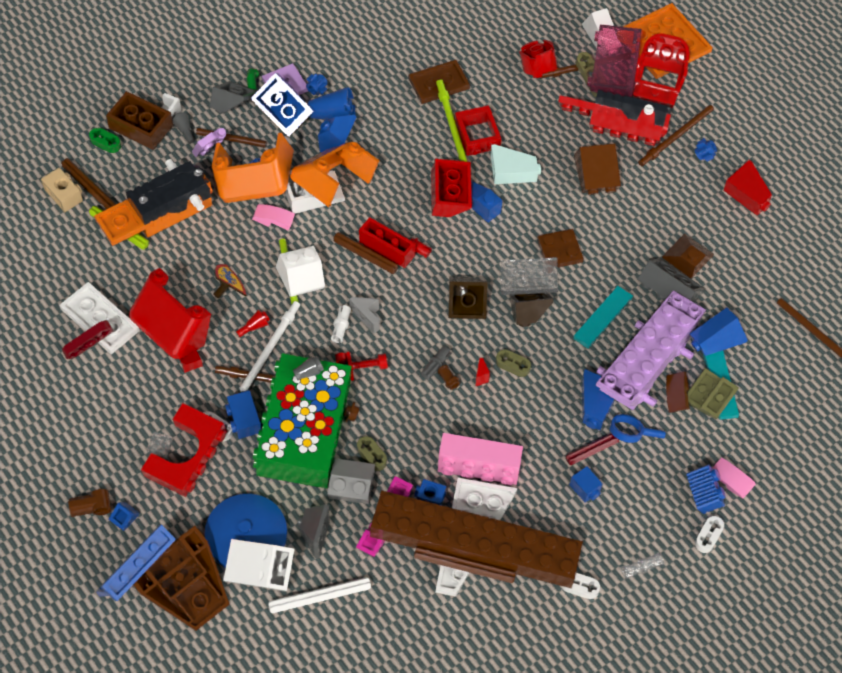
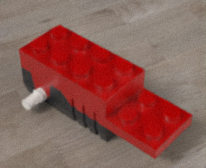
(622, 116)

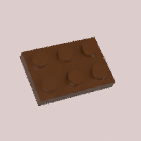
(425, 81)

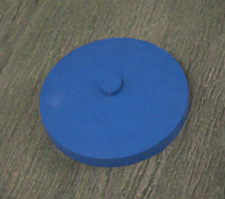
(244, 519)

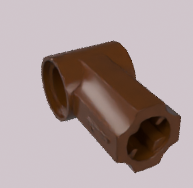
(97, 503)

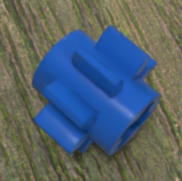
(316, 84)
(705, 150)

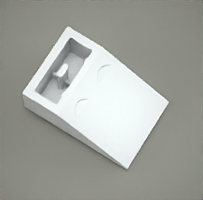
(301, 200)
(259, 565)

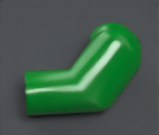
(252, 74)

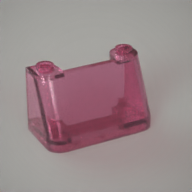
(615, 60)

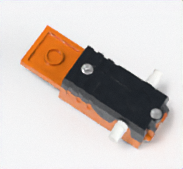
(158, 203)

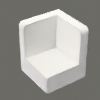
(171, 104)

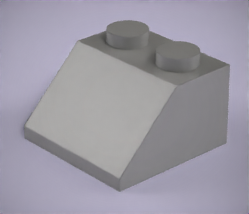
(351, 481)

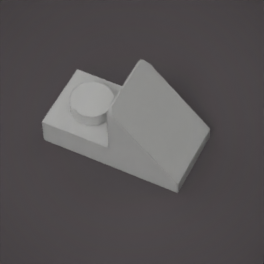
(365, 310)

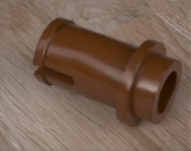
(451, 381)

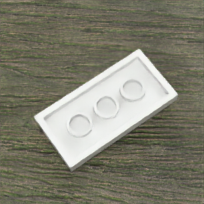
(90, 307)

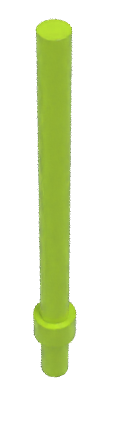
(444, 98)

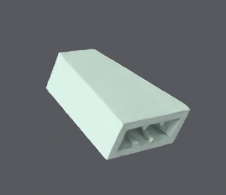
(513, 166)

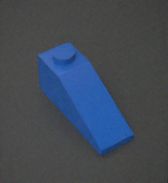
(485, 202)

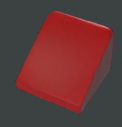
(191, 362)
(482, 373)

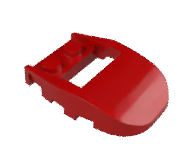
(664, 54)

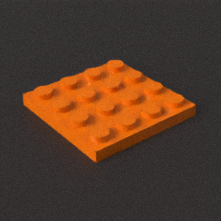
(672, 22)

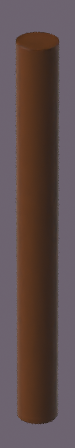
(235, 138)

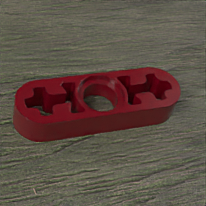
(87, 339)

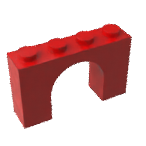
(182, 476)

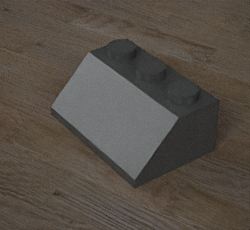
(665, 278)

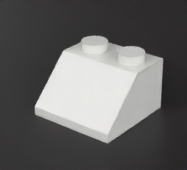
(301, 271)

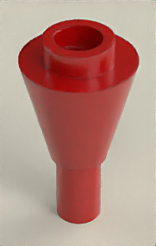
(256, 322)

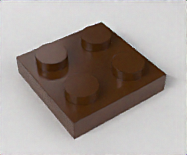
(562, 246)

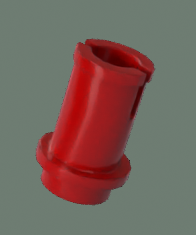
(421, 248)

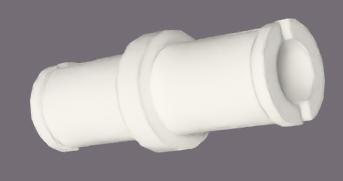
(341, 324)

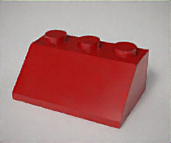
(450, 187)

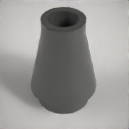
(309, 368)

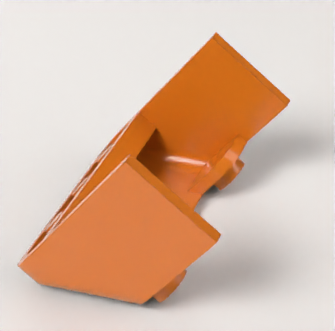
(314, 176)
(253, 179)

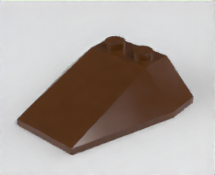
(185, 581)

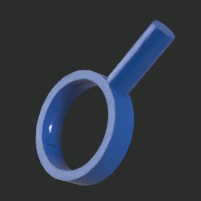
(638, 425)

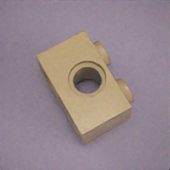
(62, 189)

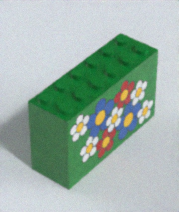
(302, 423)

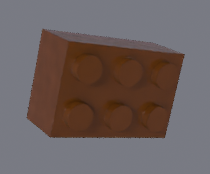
(139, 120)

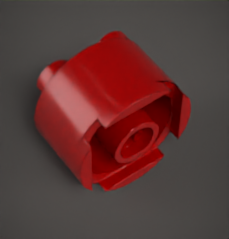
(538, 58)

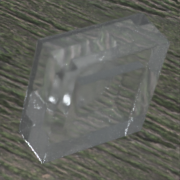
(160, 444)

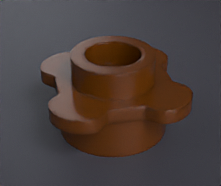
(351, 412)

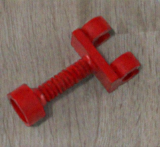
(343, 358)

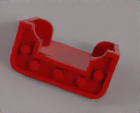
(166, 320)

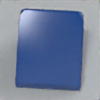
(123, 515)

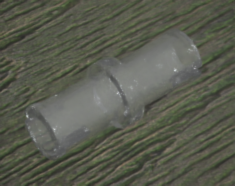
(642, 565)

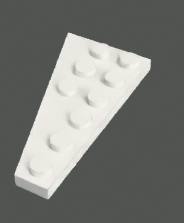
(479, 499)

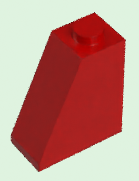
(749, 188)

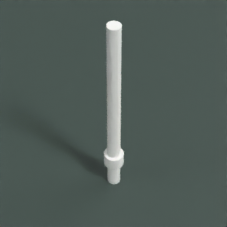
(287, 319)

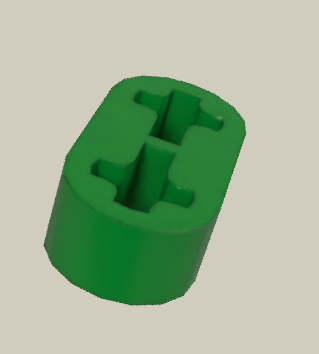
(103, 141)

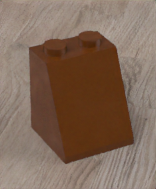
(598, 168)

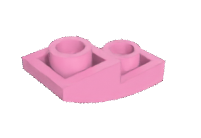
(270, 214)
(734, 478)

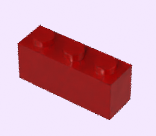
(387, 242)

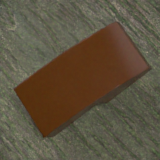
(677, 392)

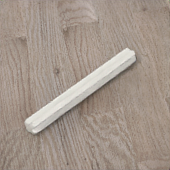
(319, 595)

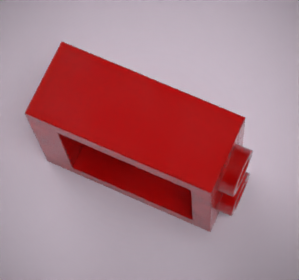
(473, 117)

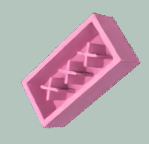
(479, 459)

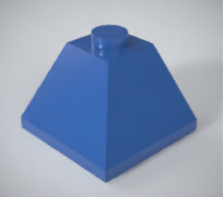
(335, 131)

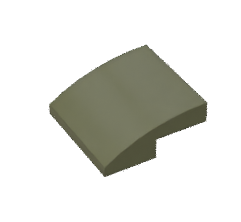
(711, 393)

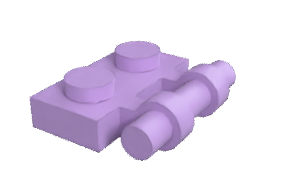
(204, 145)

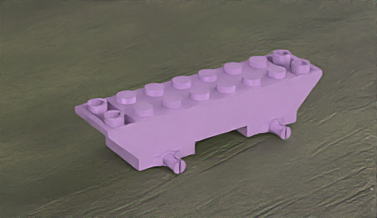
(651, 351)

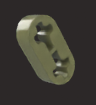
(513, 363)
(375, 451)

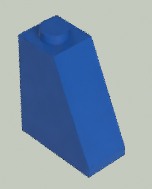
(718, 333)
(595, 403)

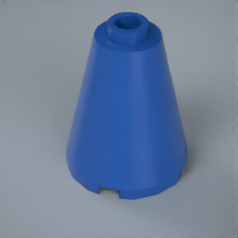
(333, 105)

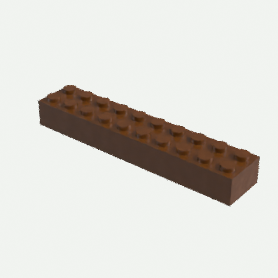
(476, 538)

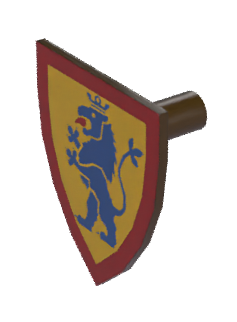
(227, 279)

